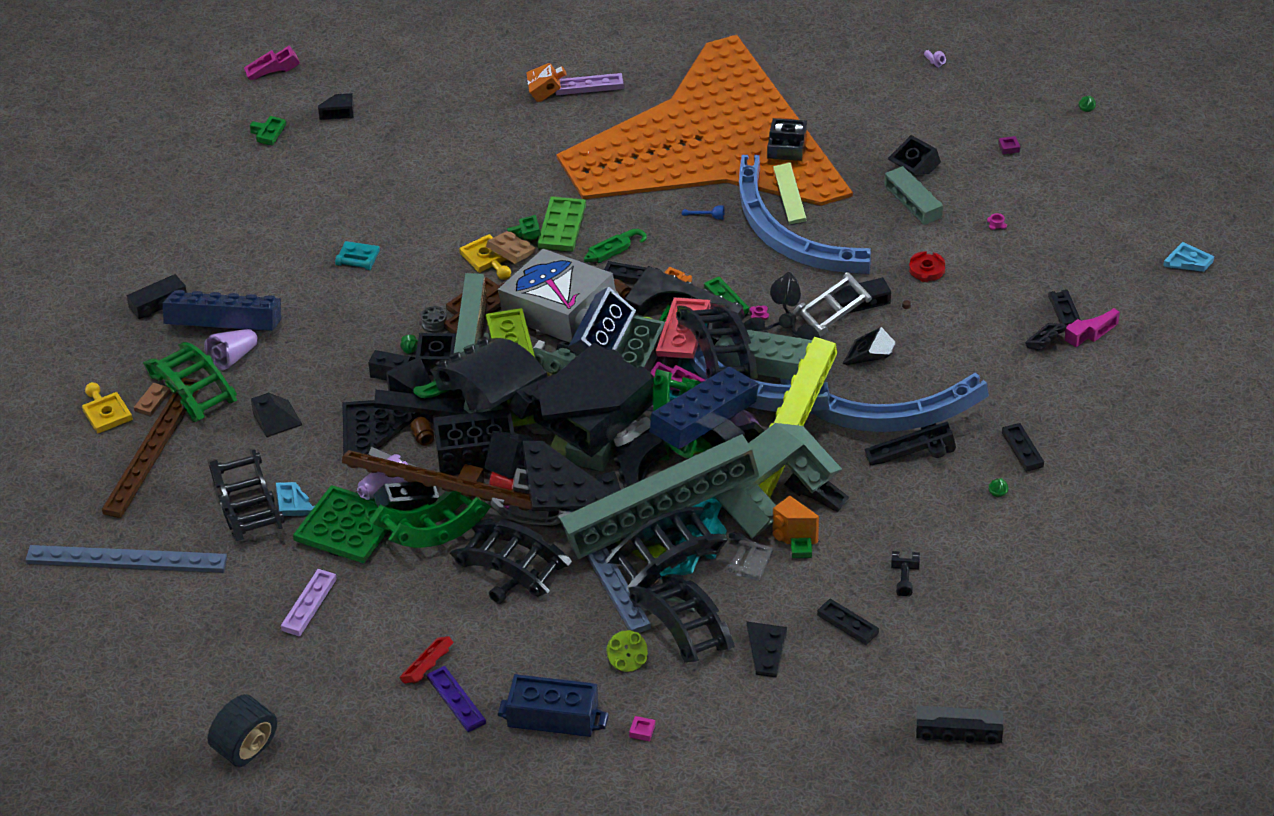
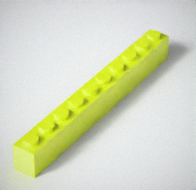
(803, 393)

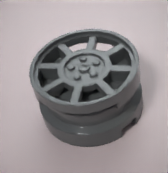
(433, 320)

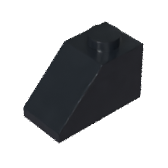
(337, 107)

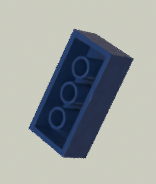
(603, 322)

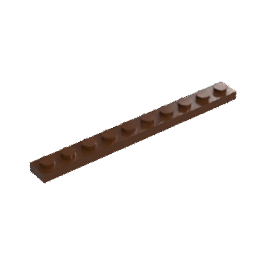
(146, 455)
(432, 478)

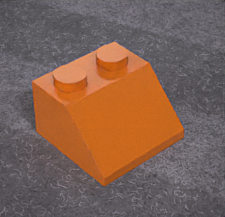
(794, 521)

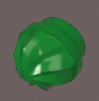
(1087, 103)
(409, 343)
(998, 487)

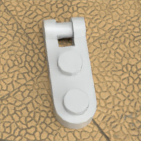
(632, 431)

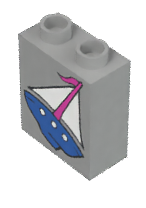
(554, 292)

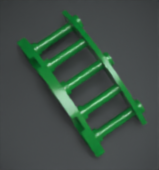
(162, 370)
(661, 396)
(409, 526)

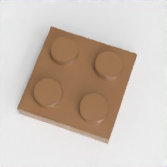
(510, 247)

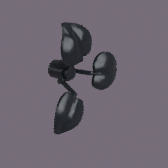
(785, 292)

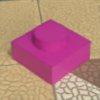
(642, 728)

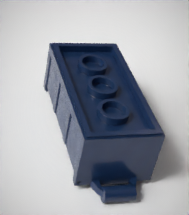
(552, 706)

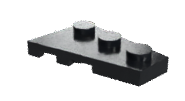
(766, 647)

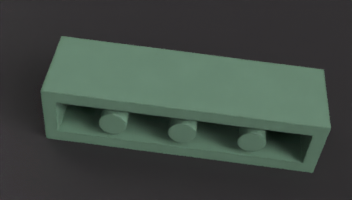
(913, 195)

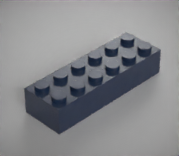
(222, 310)
(703, 407)

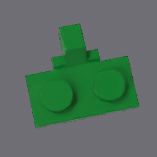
(269, 131)
(527, 229)

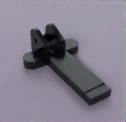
(938, 444)

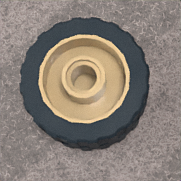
(242, 730)

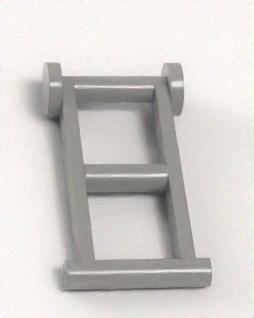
(803, 309)

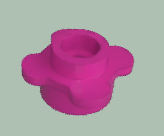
(996, 221)
(760, 312)

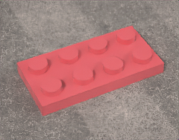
(677, 339)

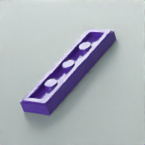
(456, 699)

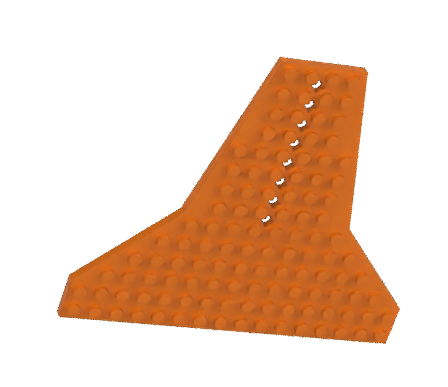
(724, 104)

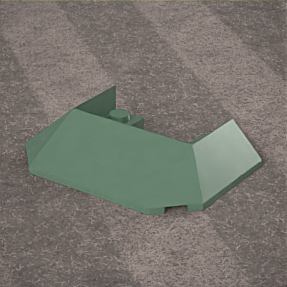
(772, 450)

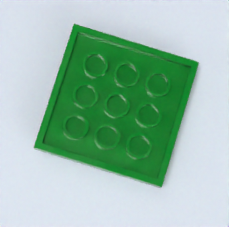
(341, 525)

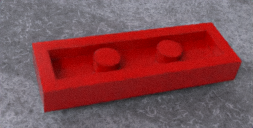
(426, 660)

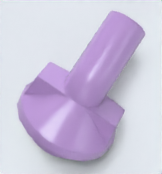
(937, 59)

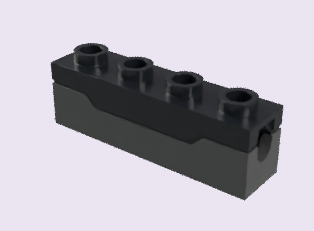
(959, 724)

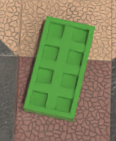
(561, 224)

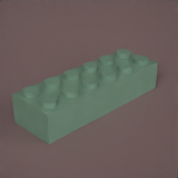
(774, 353)

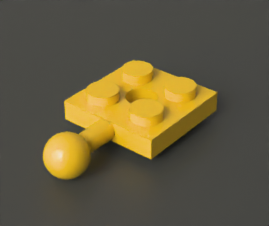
(481, 262)
(94, 410)

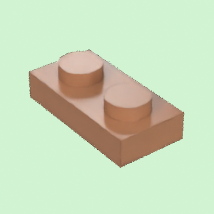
(152, 399)

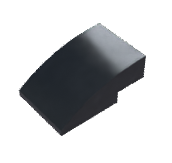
(787, 139)

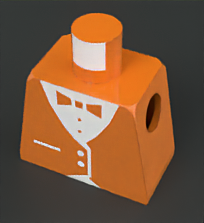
(544, 81)

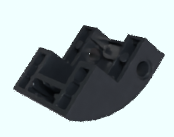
(488, 372)

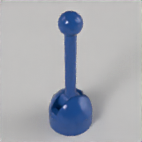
(717, 212)

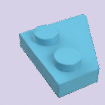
(1188, 258)
(292, 500)

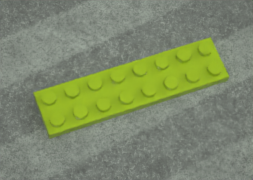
(511, 326)

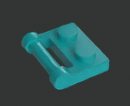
(353, 251)

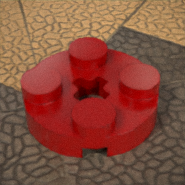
(925, 274)

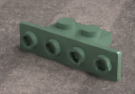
(554, 361)

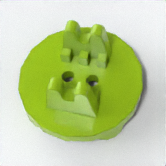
(635, 647)

